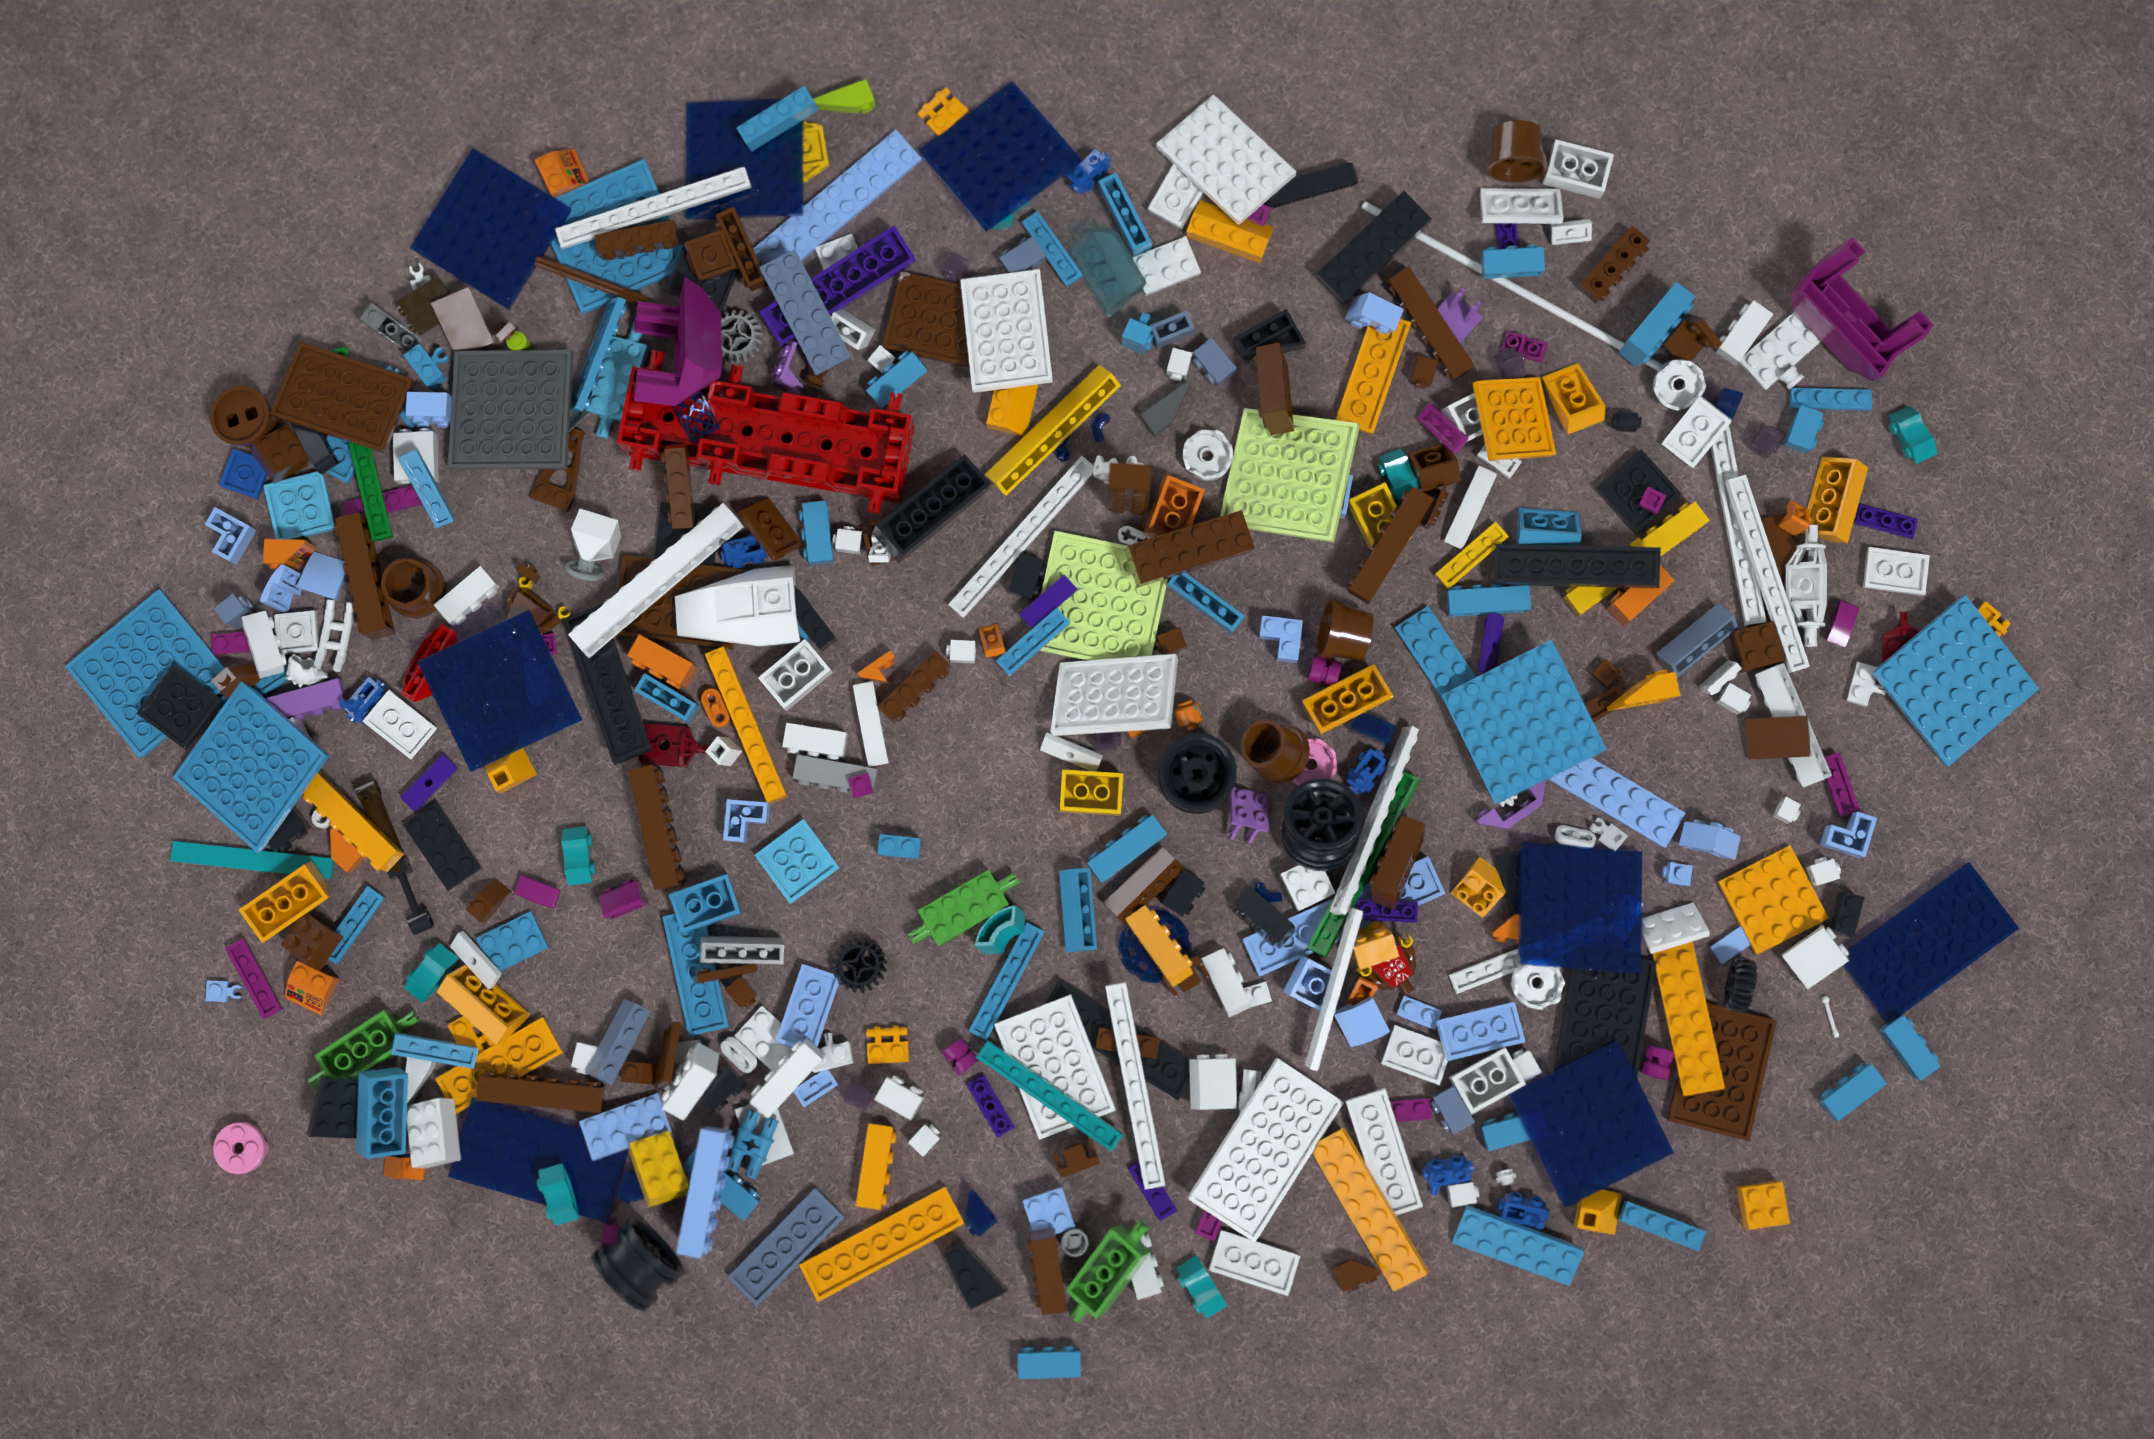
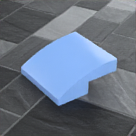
(323, 576)
(281, 588)
(1361, 1022)

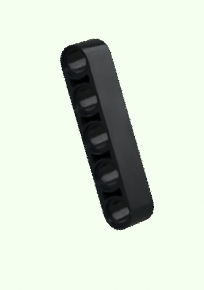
(1314, 185)
(317, 448)

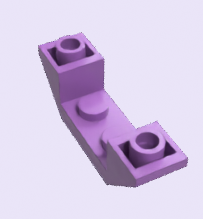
(1493, 820)

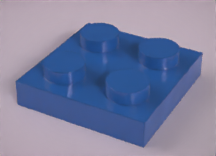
(243, 475)

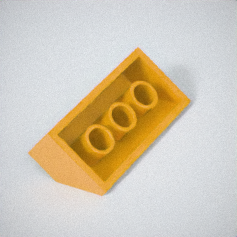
(1217, 229)
(1012, 409)
(1836, 497)
(1346, 699)
(285, 901)
(487, 1009)

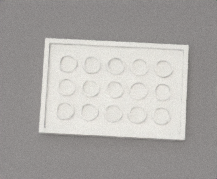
(1226, 159)
(1006, 331)
(1114, 695)
(1057, 1049)

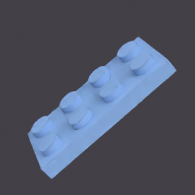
(808, 1006)
(1480, 1031)
(618, 1127)

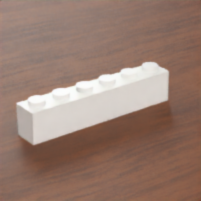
(1782, 702)

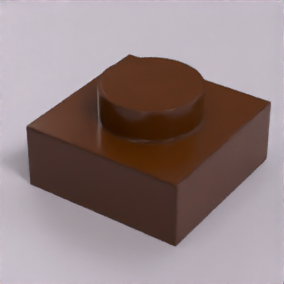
(528, 572)
(1605, 673)

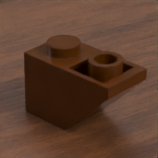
(1353, 1273)

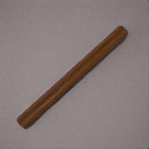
(589, 280)

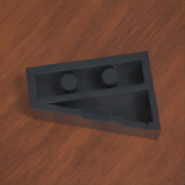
(1274, 330)
(972, 1276)

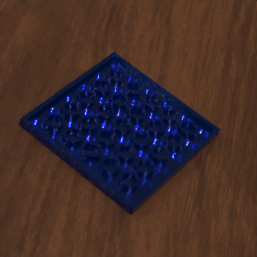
(718, 148)
(999, 156)
(490, 228)
(500, 690)
(1580, 908)
(1590, 1124)

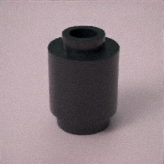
(1626, 421)

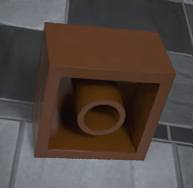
(280, 454)
(1434, 466)
(1757, 647)
(312, 941)

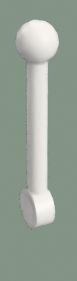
(1825, 999)

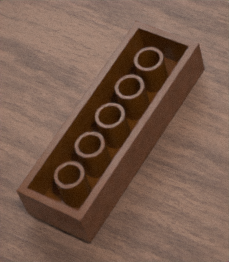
(1129, 488)
(1189, 548)
(364, 576)
(656, 828)

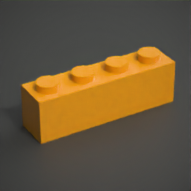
(1159, 946)
(875, 1166)

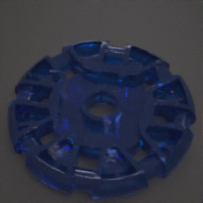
(1132, 962)

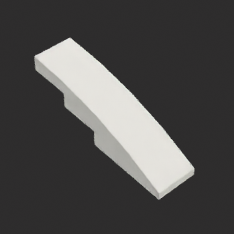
(1470, 507)
(870, 723)

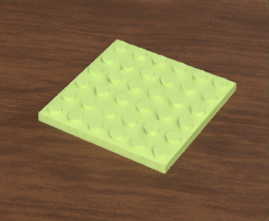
(1293, 478)
(1108, 611)

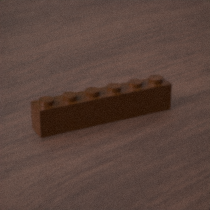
(1432, 324)
(1390, 545)
(541, 1092)

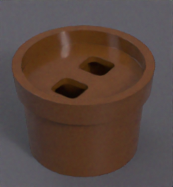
(1517, 152)
(233, 405)
(397, 580)
(1344, 631)
(1288, 757)

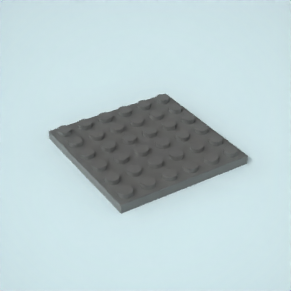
(510, 410)

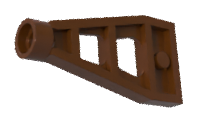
(556, 496)

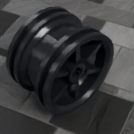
(1174, 757)
(1324, 803)
(637, 1264)

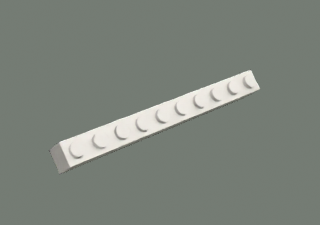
(655, 580)

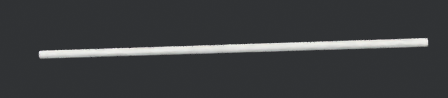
(1519, 290)

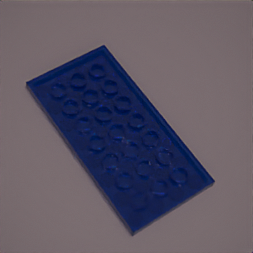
(1928, 943)
(509, 1146)

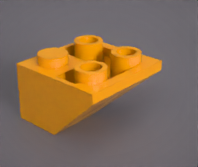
(510, 771)
(1479, 887)
(1598, 1212)

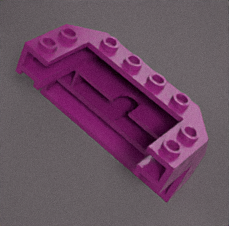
(1847, 321)
(696, 346)

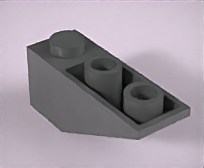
(388, 327)
(1161, 415)

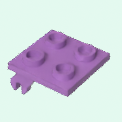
(1459, 315)
(782, 374)
(1248, 810)

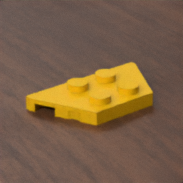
(814, 150)

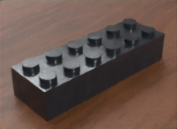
(1373, 248)
(931, 508)

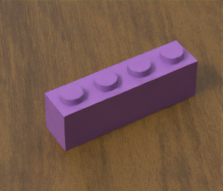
(310, 699)

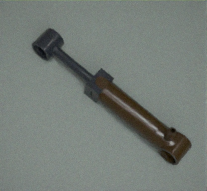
(371, 798)

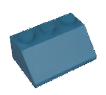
(1548, 527)

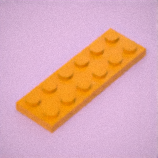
(1372, 376)
(517, 1054)

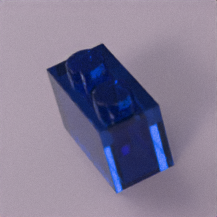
(1373, 729)

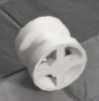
(1791, 377)

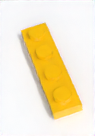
(1471, 555)

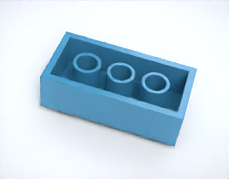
(1657, 325)
(382, 1113)

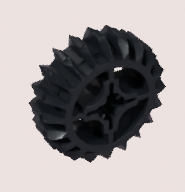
(857, 975)
(1740, 984)

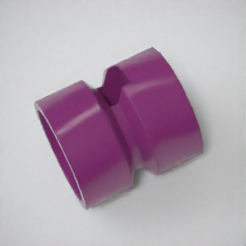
(1324, 671)
(960, 1056)
(1659, 1070)

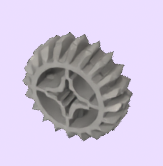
(754, 340)

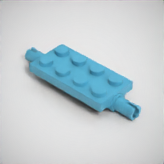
(613, 380)

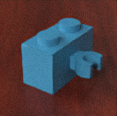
(1138, 335)
(427, 366)

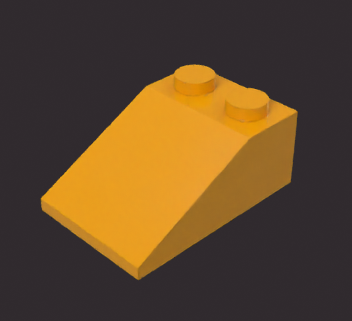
(1574, 398)
(1654, 689)

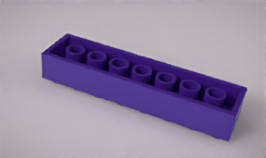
(849, 279)

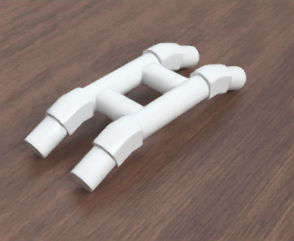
(327, 627)

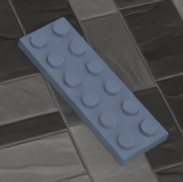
(805, 312)
(786, 1247)

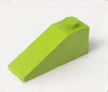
(849, 99)

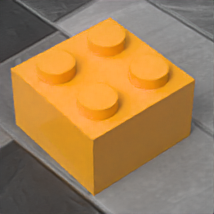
(1373, 945)
(1763, 1205)

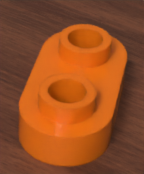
(715, 708)

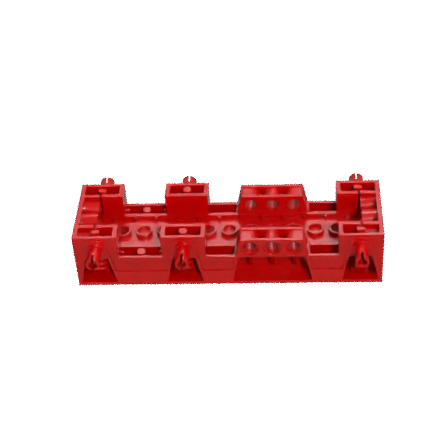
(763, 453)

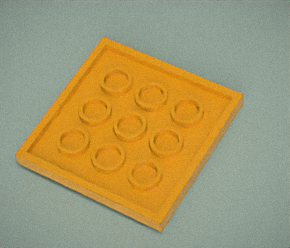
(1514, 419)
(1772, 900)

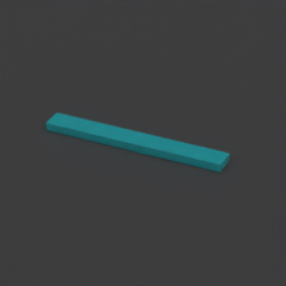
(247, 859)
(1049, 1095)

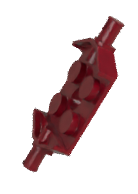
(1897, 637)
(682, 746)

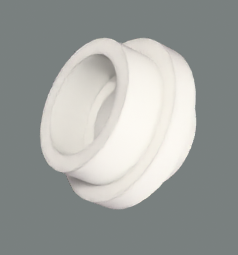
(1505, 1177)

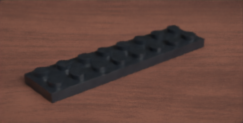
(1577, 566)
(611, 697)
(1167, 1072)

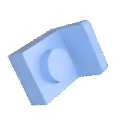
(1677, 874)

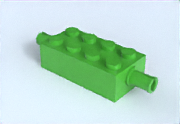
(963, 908)
(363, 1047)
(1108, 1271)

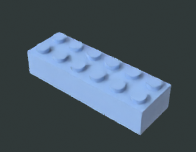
(704, 1192)

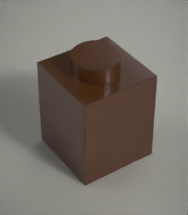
(1424, 372)
(1170, 642)
(742, 993)

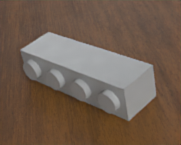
(829, 773)
(741, 950)

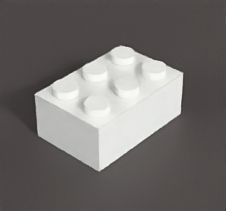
(1578, 169)
(795, 675)
(690, 1080)
(1487, 1080)
(433, 1133)

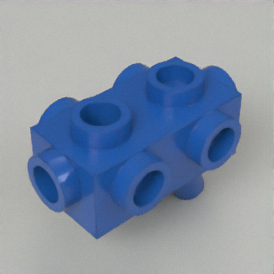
(1088, 172)
(740, 551)
(364, 699)
(1362, 777)
(1447, 1172)
(1524, 1210)

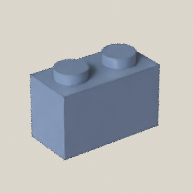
(1023, 257)
(1172, 329)
(1213, 362)
(233, 609)
(1452, 1110)

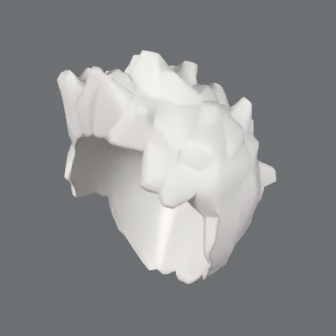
(303, 672)

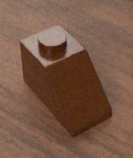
(231, 676)
(488, 901)
(639, 1072)

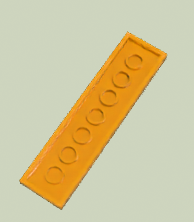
(1688, 1020)
(1369, 1210)
(881, 1244)

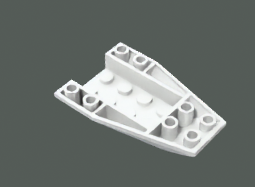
(742, 609)

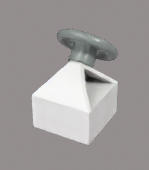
(595, 539)

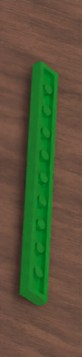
(370, 485)
(1332, 924)

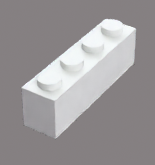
(786, 1077)

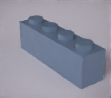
(1697, 640)
(617, 1042)

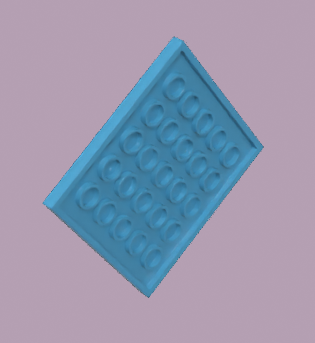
(633, 272)
(134, 658)
(1955, 680)
(1524, 722)
(251, 766)

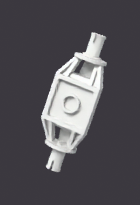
(1808, 585)

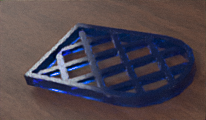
(704, 433)

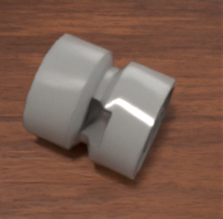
(1074, 1241)

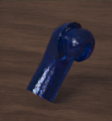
(1097, 425)
(1061, 451)
(1266, 894)

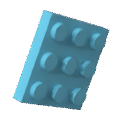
(300, 506)
(797, 861)

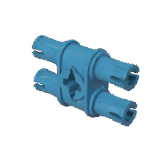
(763, 1141)

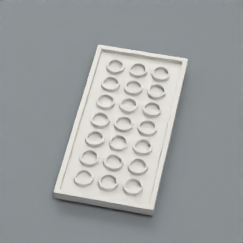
(1265, 1150)

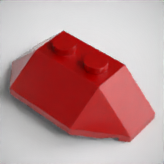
(414, 683)

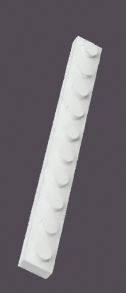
(653, 207)
(1022, 537)
(1767, 573)
(1745, 576)
(1372, 825)
(1135, 1085)

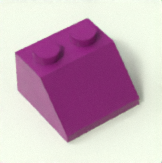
(622, 900)

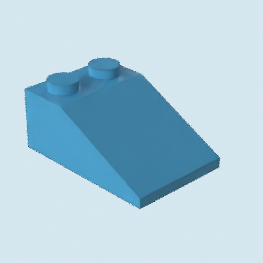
(705, 903)

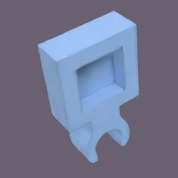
(220, 990)

